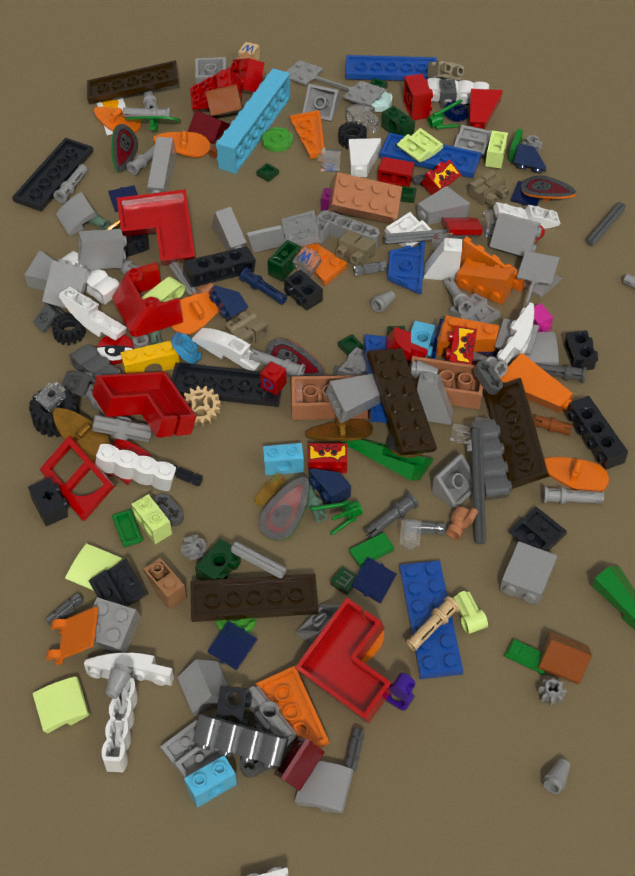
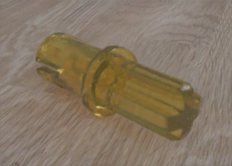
(269, 489)

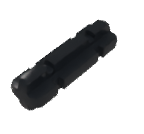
(188, 476)

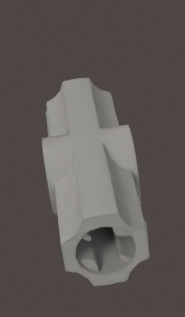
(121, 428)
(277, 722)

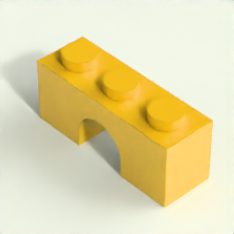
(138, 359)

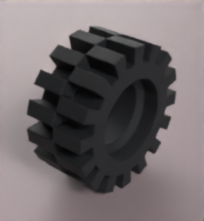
(347, 130)
(67, 336)

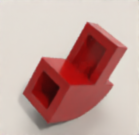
(399, 339)

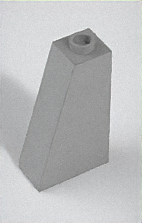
(162, 165)
(352, 396)

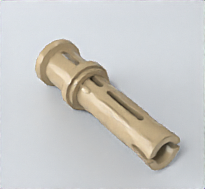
(439, 617)

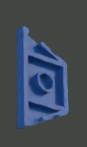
(407, 267)

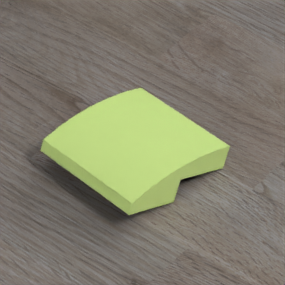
(420, 145)
(89, 564)
(60, 704)

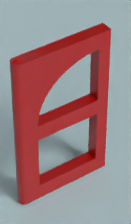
(80, 504)

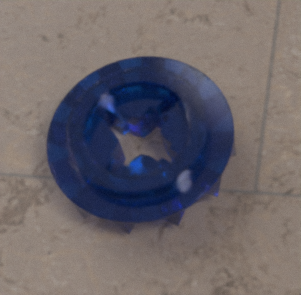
(457, 116)

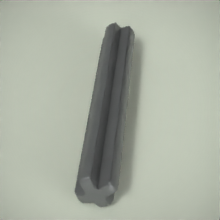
(606, 223)

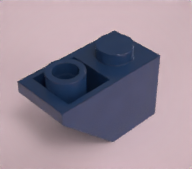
(528, 156)
(228, 301)
(330, 485)

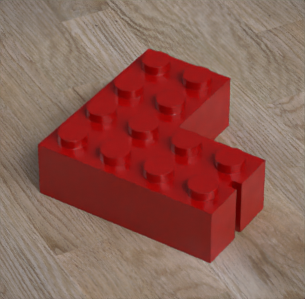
(160, 214)
(149, 395)
(336, 662)

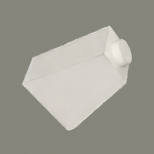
(363, 155)
(444, 260)

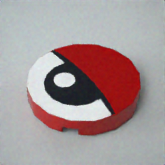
(111, 349)

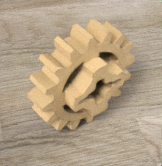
(200, 398)

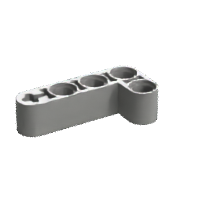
(337, 225)

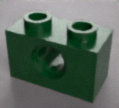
(397, 122)
(280, 263)
(218, 554)

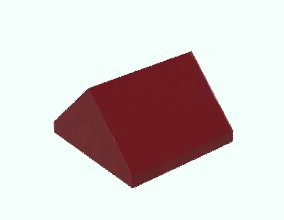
(208, 126)
(299, 762)

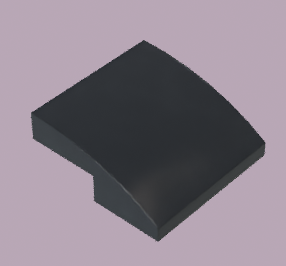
(538, 530)
(119, 584)

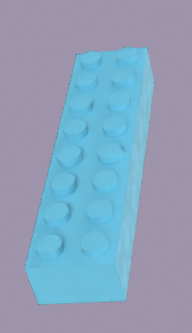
(253, 121)

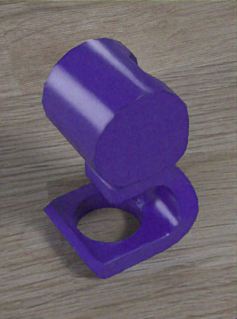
(402, 689)

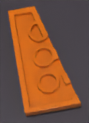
(310, 131)
(475, 253)
(330, 265)
(295, 705)

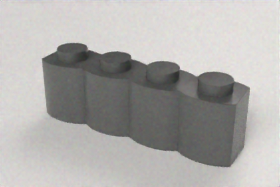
(89, 360)
(495, 468)
(240, 740)

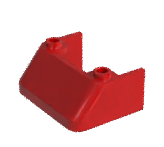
(147, 314)

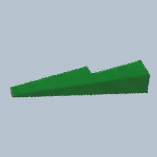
(407, 467)
(618, 591)

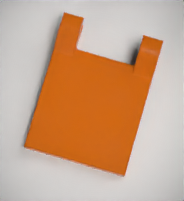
(76, 633)

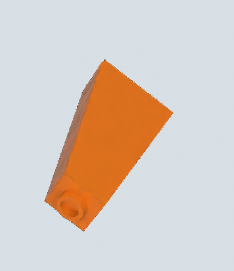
(538, 384)

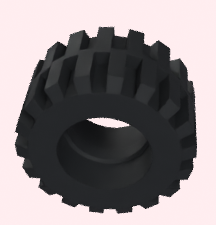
(43, 420)

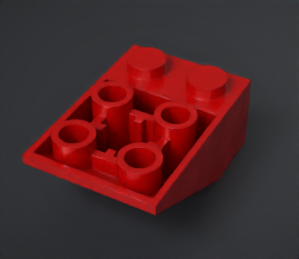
(219, 80)

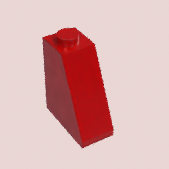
(482, 106)

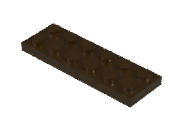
(132, 82)
(401, 401)
(518, 434)
(253, 597)

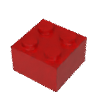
(417, 96)

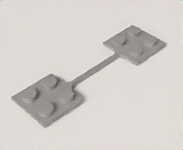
(360, 93)
(536, 269)

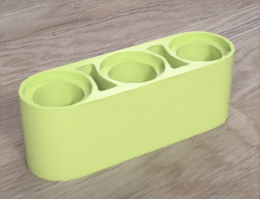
(166, 290)

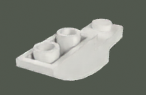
(546, 217)
(87, 313)
(520, 335)
(227, 345)
(142, 667)

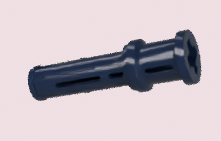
(256, 282)

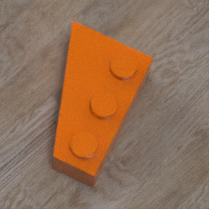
(487, 281)
(485, 337)

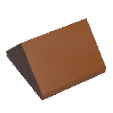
(224, 101)
(564, 657)

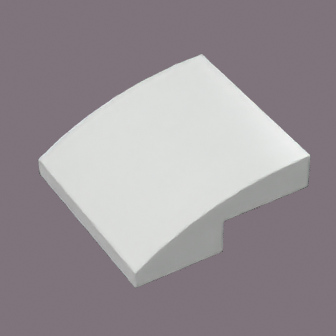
(407, 223)

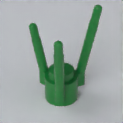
(437, 118)
(349, 511)

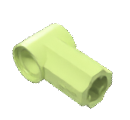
(471, 617)

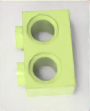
(496, 149)
(151, 519)

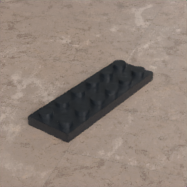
(51, 173)
(228, 383)

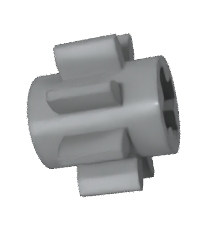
(533, 140)
(193, 547)
(552, 691)

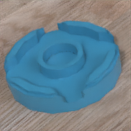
(186, 347)

